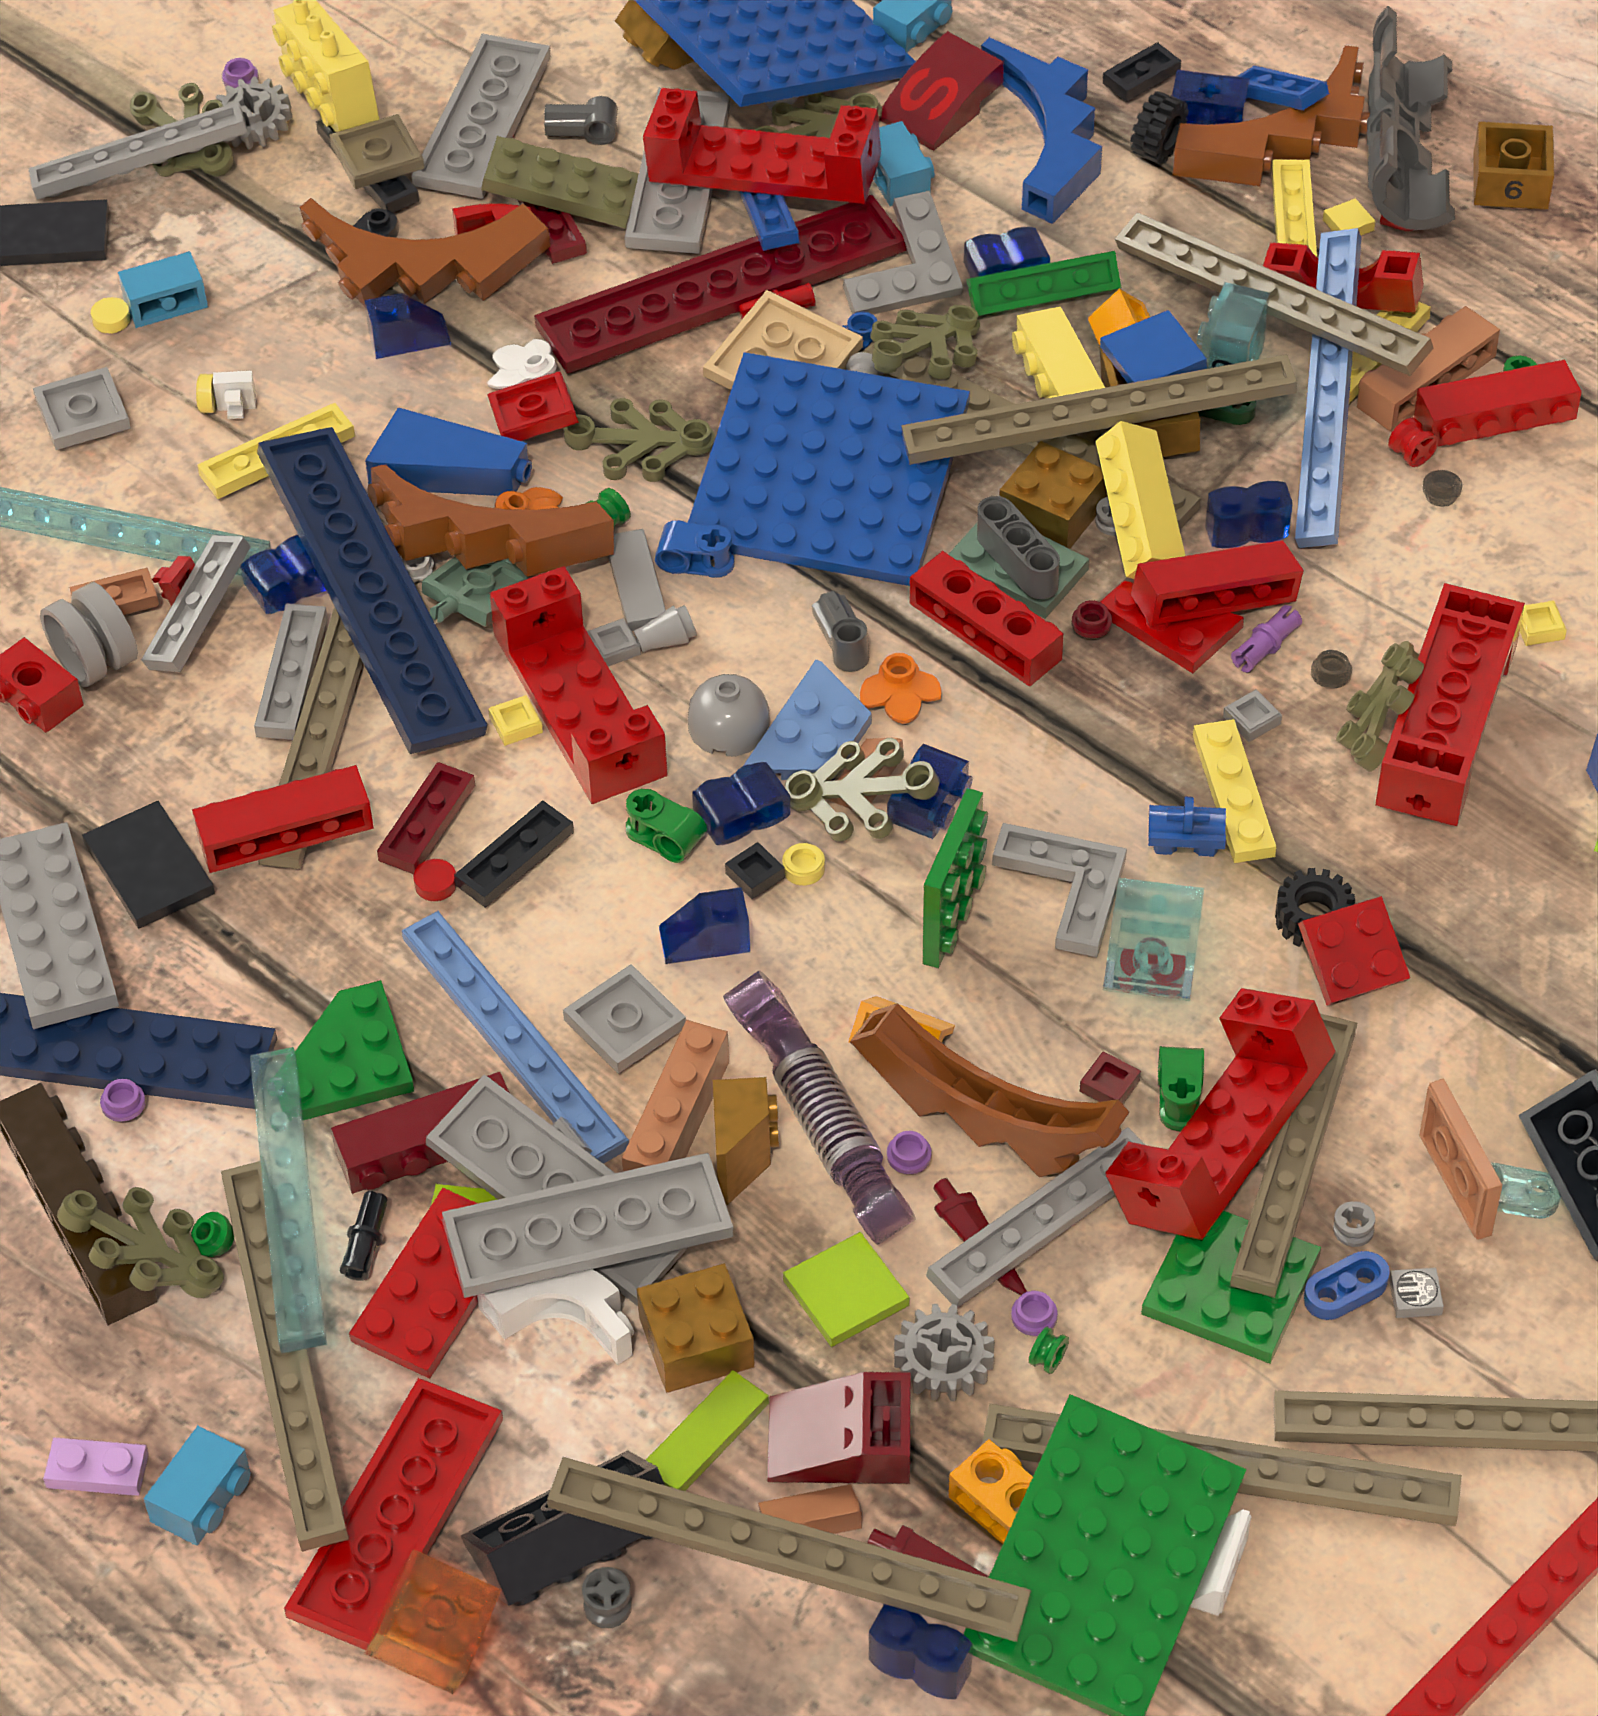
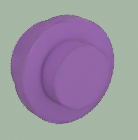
(238, 69)
(122, 1100)
(909, 1152)
(1033, 1313)

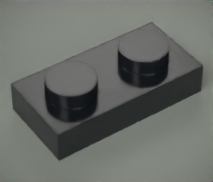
(1141, 72)

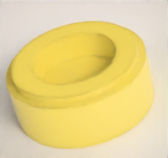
(110, 315)
(205, 394)
(803, 864)

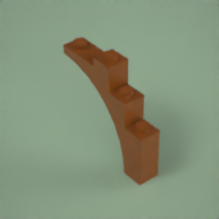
(1246, 148)
(424, 267)
(481, 535)
(934, 1078)

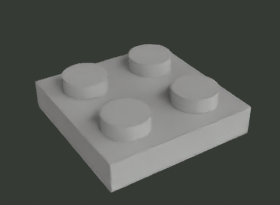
(81, 408)
(624, 1018)

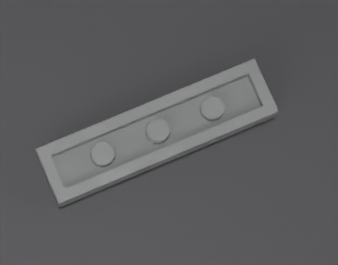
(196, 603)
(290, 671)

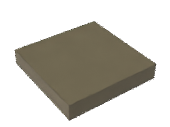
(376, 151)

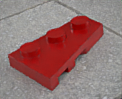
(1184, 641)

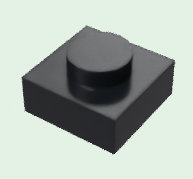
(755, 870)

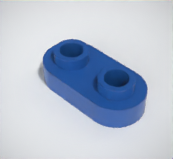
(1343, 1287)

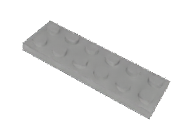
(482, 106)
(672, 214)
(52, 927)
(519, 1152)
(586, 1224)

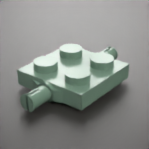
(468, 589)

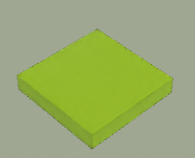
(846, 1289)

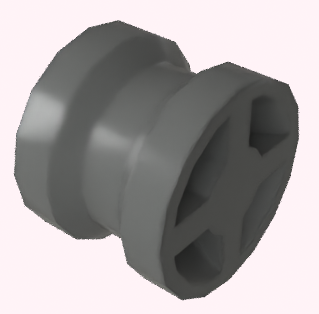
(606, 1584)

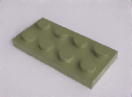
(560, 181)

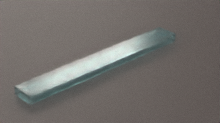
(109, 527)
(288, 1201)

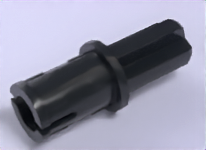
(364, 1237)

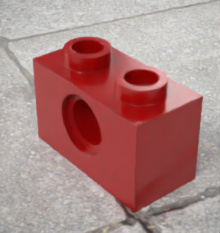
(37, 686)

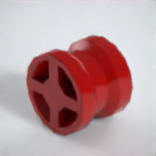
(1413, 442)

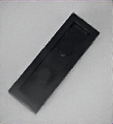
(513, 853)

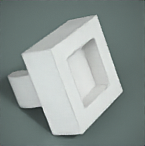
(234, 392)

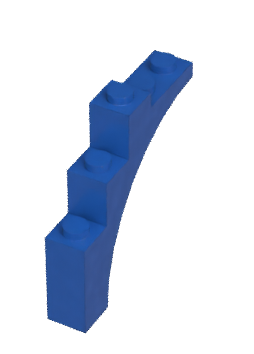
(1055, 99)

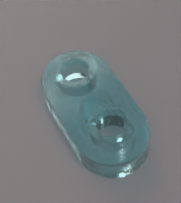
(1518, 1194)

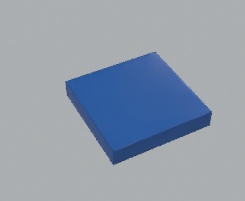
(1153, 349)

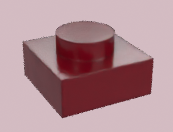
(1109, 1079)

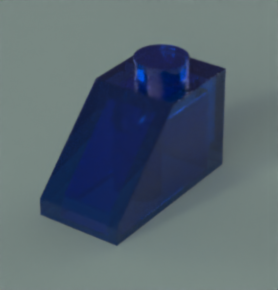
(404, 325)
(707, 927)

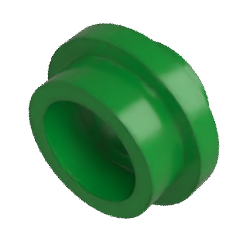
(213, 1234)

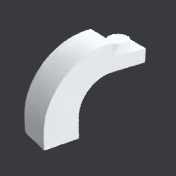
(578, 1296)

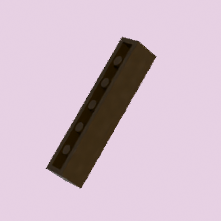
(55, 1168)

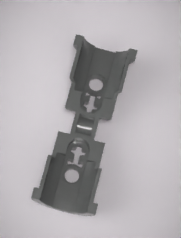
(1398, 110)

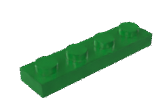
(1044, 283)

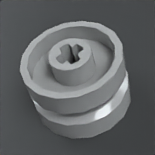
(89, 634)

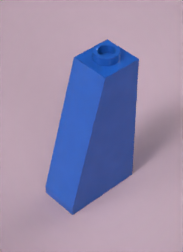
(449, 456)

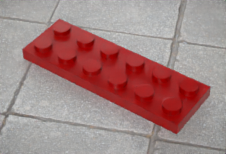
(394, 1509)

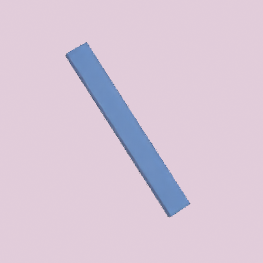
(512, 1035)

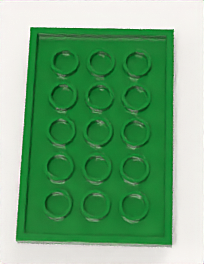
(1110, 1555)

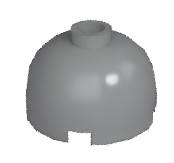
(728, 715)

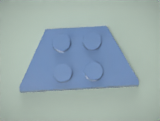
(812, 725)

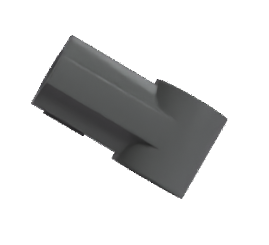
(592, 120)
(842, 631)

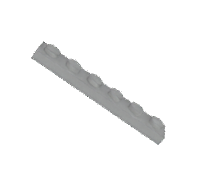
(137, 151)
(1028, 1225)

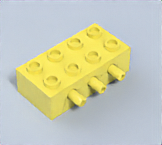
(324, 65)

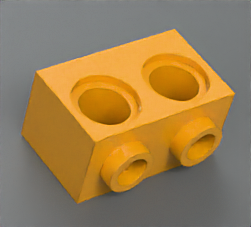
(995, 1502)

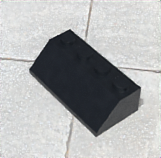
(1567, 1142)
(547, 1546)

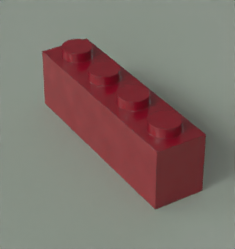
(394, 1139)

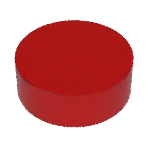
(434, 879)

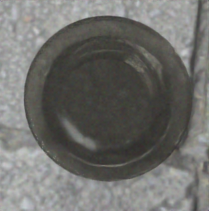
(1442, 487)
(1331, 669)

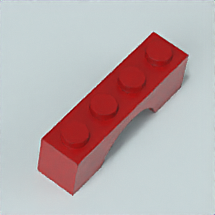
(1388, 284)

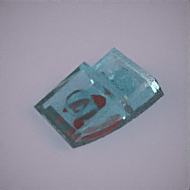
(1153, 939)

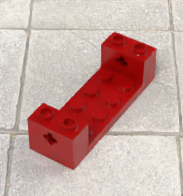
(764, 162)
(573, 688)
(1440, 732)
(1277, 1059)

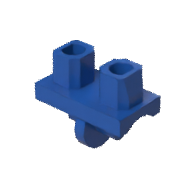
(1187, 828)

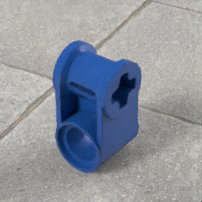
(691, 548)

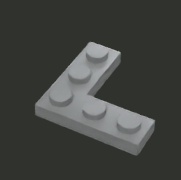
(929, 276)
(1085, 863)

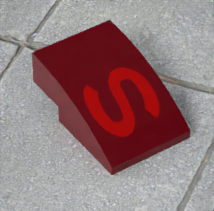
(943, 90)

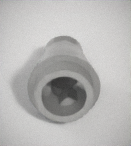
(666, 630)

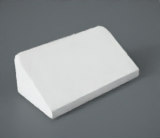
(1223, 1564)

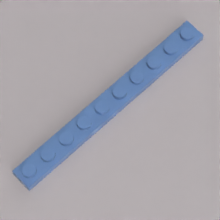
(1327, 400)

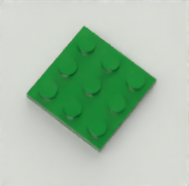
(953, 878)
(1197, 1297)

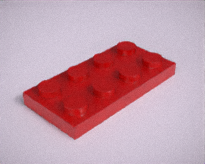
(420, 1298)

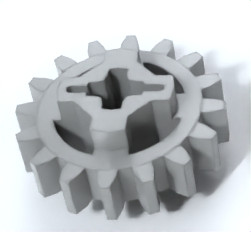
(269, 109)
(944, 1352)

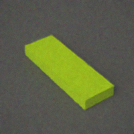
(708, 1431)

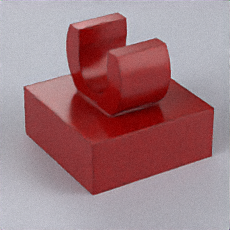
(173, 578)

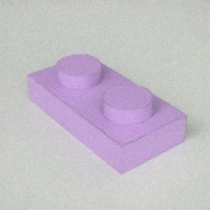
(96, 1466)

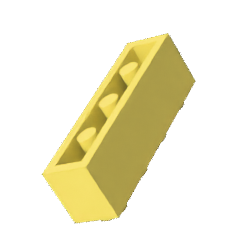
(1054, 354)
(1139, 495)

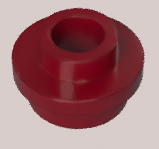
(1091, 619)

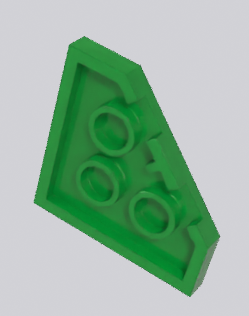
(352, 1054)

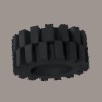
(1158, 127)
(1308, 889)

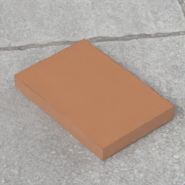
(1460, 1159)

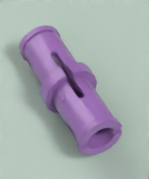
(1266, 638)

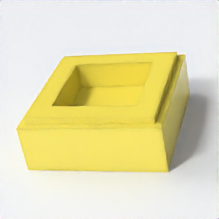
(1349, 216)
(1542, 623)
(515, 720)

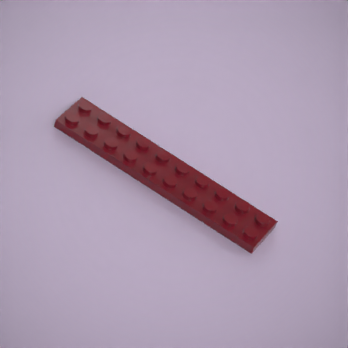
(716, 285)

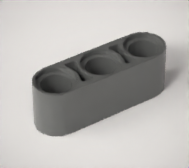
(1018, 547)

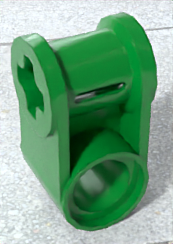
(665, 828)
(1180, 1084)

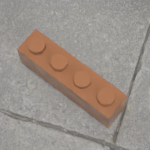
(1460, 348)
(679, 1097)

